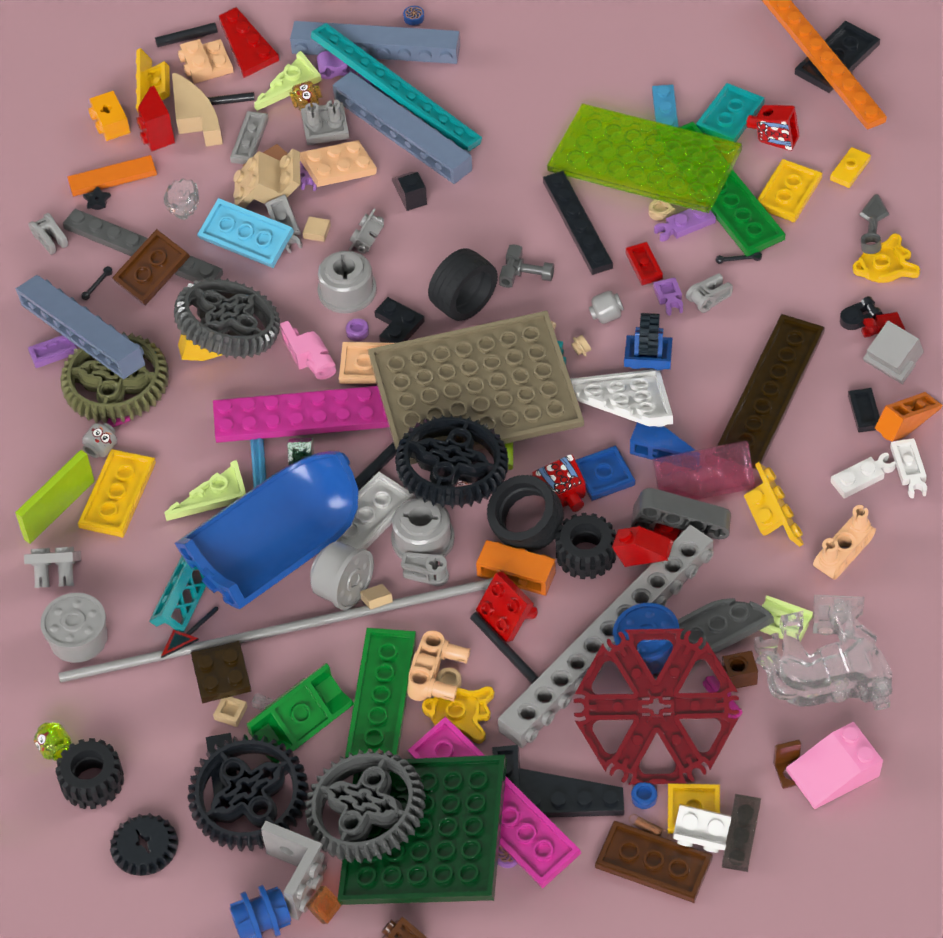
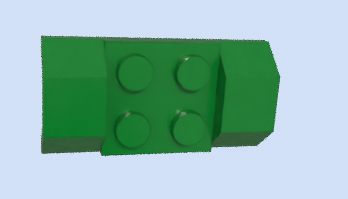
(301, 711)

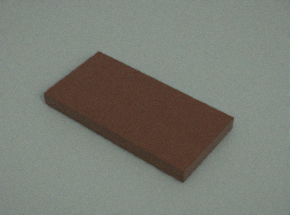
(653, 861)

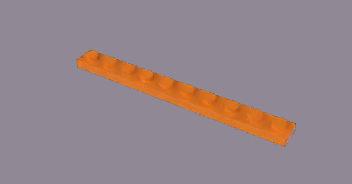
(827, 62)

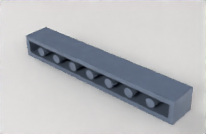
(385, 41)
(403, 127)
(81, 326)

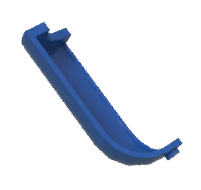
(274, 527)

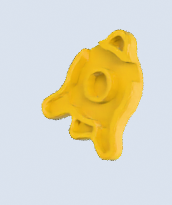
(888, 263)
(465, 711)

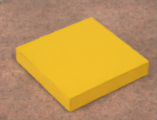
(693, 795)

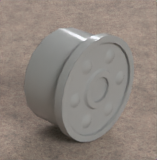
(346, 282)
(421, 529)
(341, 574)
(75, 627)

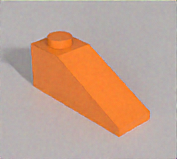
(906, 415)

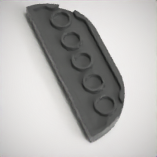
(723, 623)

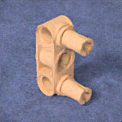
(854, 534)
(426, 666)

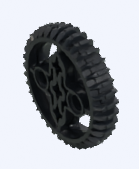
(451, 461)
(254, 781)

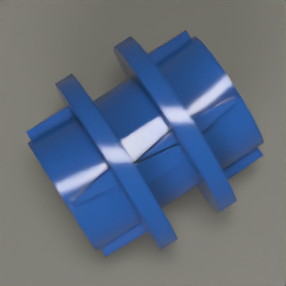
(260, 913)

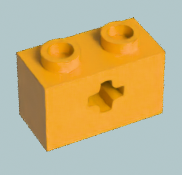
(109, 116)

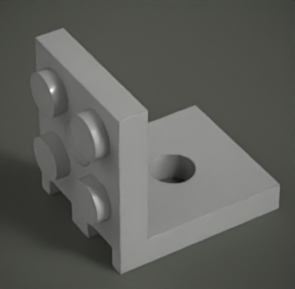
(299, 852)

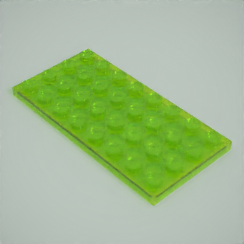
(645, 157)

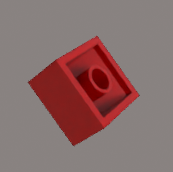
(154, 121)

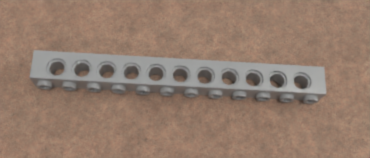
(578, 654)

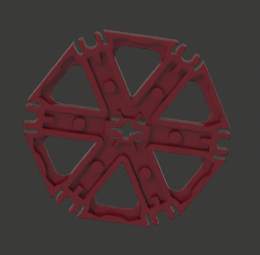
(668, 727)

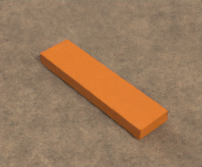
(112, 175)

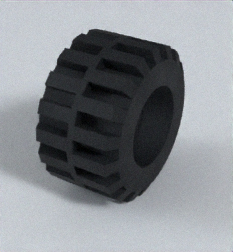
(585, 530)
(83, 757)

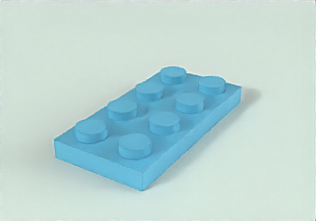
(245, 233)

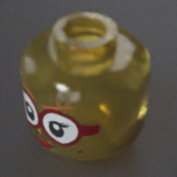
(304, 94)

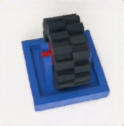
(648, 345)

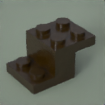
(221, 672)

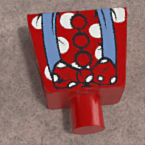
(776, 126)
(565, 480)

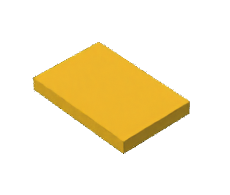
(789, 190)

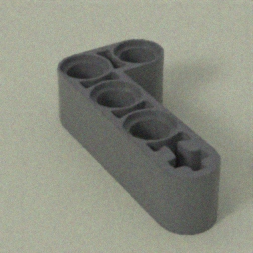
(679, 512)

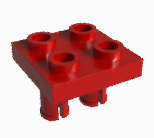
(505, 606)

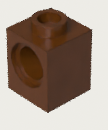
(741, 661)

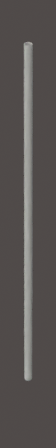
(276, 630)

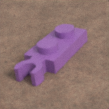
(684, 223)

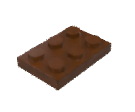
(151, 267)

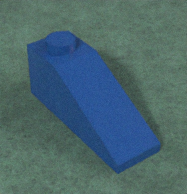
(656, 442)

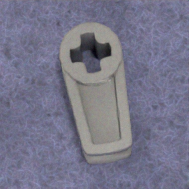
(47, 227)
(709, 292)
(424, 567)

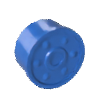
(648, 617)

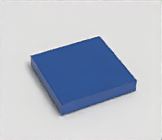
(605, 473)

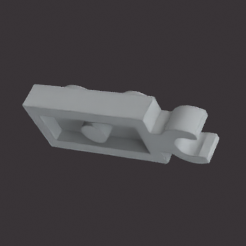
(281, 211)

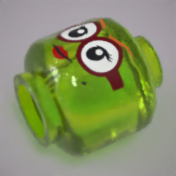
(52, 740)

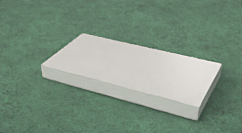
(375, 510)

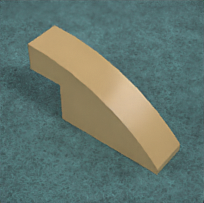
(195, 111)

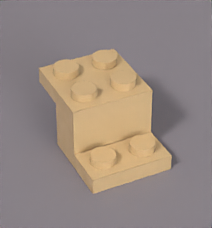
(266, 178)

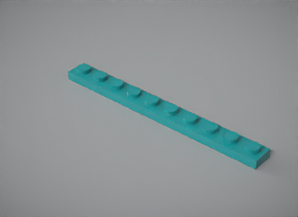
(396, 87)

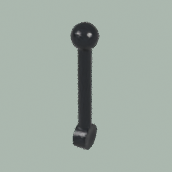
(756, 256)
(107, 272)

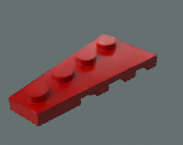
(246, 43)

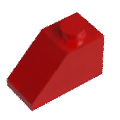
(641, 546)

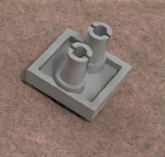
(324, 122)
(63, 557)

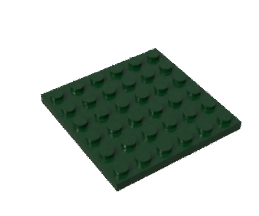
(454, 847)

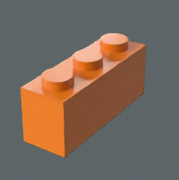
(524, 568)

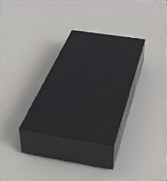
(864, 409)

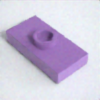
(51, 351)

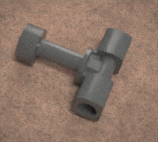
(516, 266)

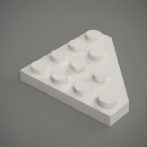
(627, 394)

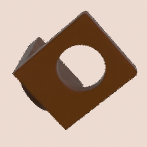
(784, 756)

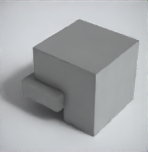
(894, 352)

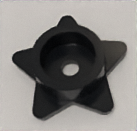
(101, 198)

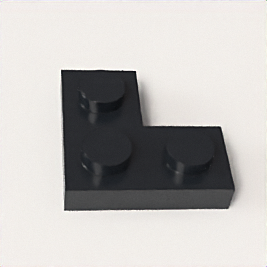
(402, 321)

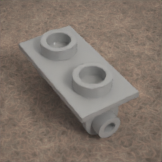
(362, 239)

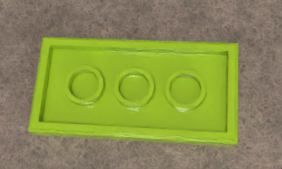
(55, 496)

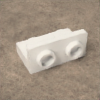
(701, 828)

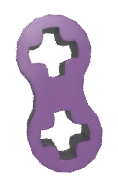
(331, 66)

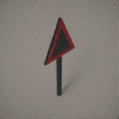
(180, 640)

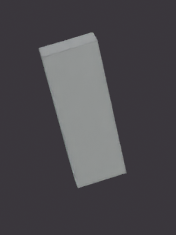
(249, 137)

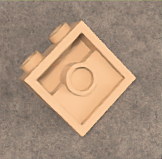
(204, 60)

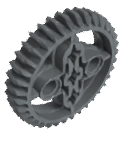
(226, 318)
(365, 805)

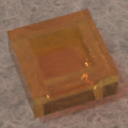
(324, 905)

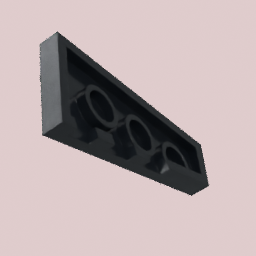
(570, 796)

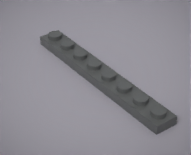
(129, 242)

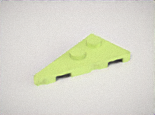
(298, 72)
(213, 494)

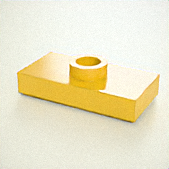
(850, 167)

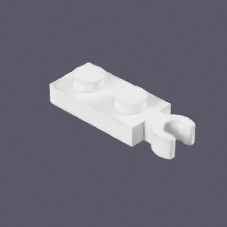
(909, 465)
(861, 475)

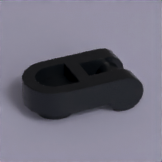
(852, 316)

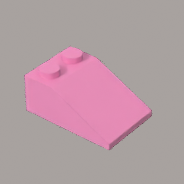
(836, 766)

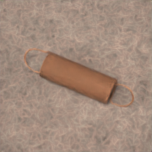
(648, 826)

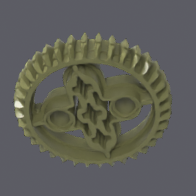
(112, 388)

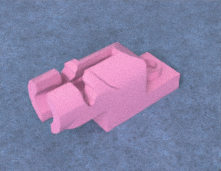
(308, 351)

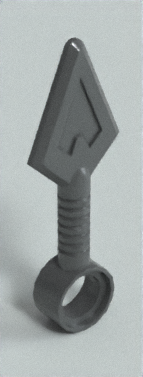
(873, 212)

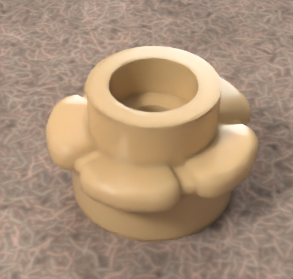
(580, 345)

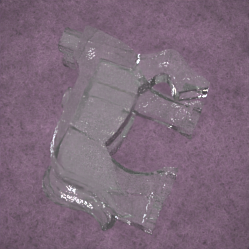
(831, 672)

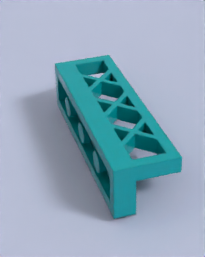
(173, 595)

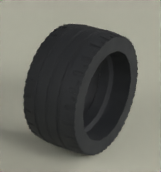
(462, 284)
(505, 497)

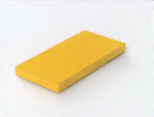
(116, 493)

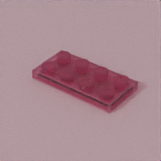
(706, 471)

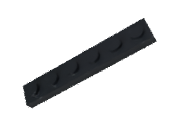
(577, 223)

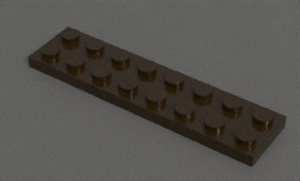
(773, 386)

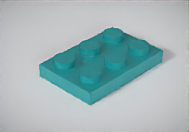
(729, 113)

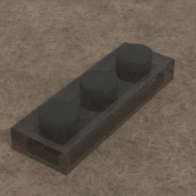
(741, 833)

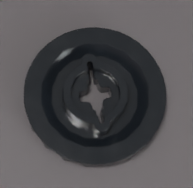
(132, 856)

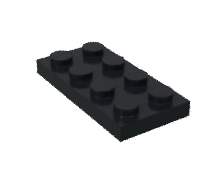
(851, 47)

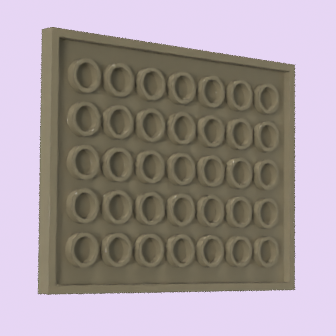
(493, 371)

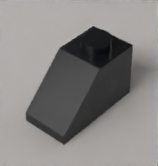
(411, 190)

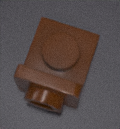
(401, 929)

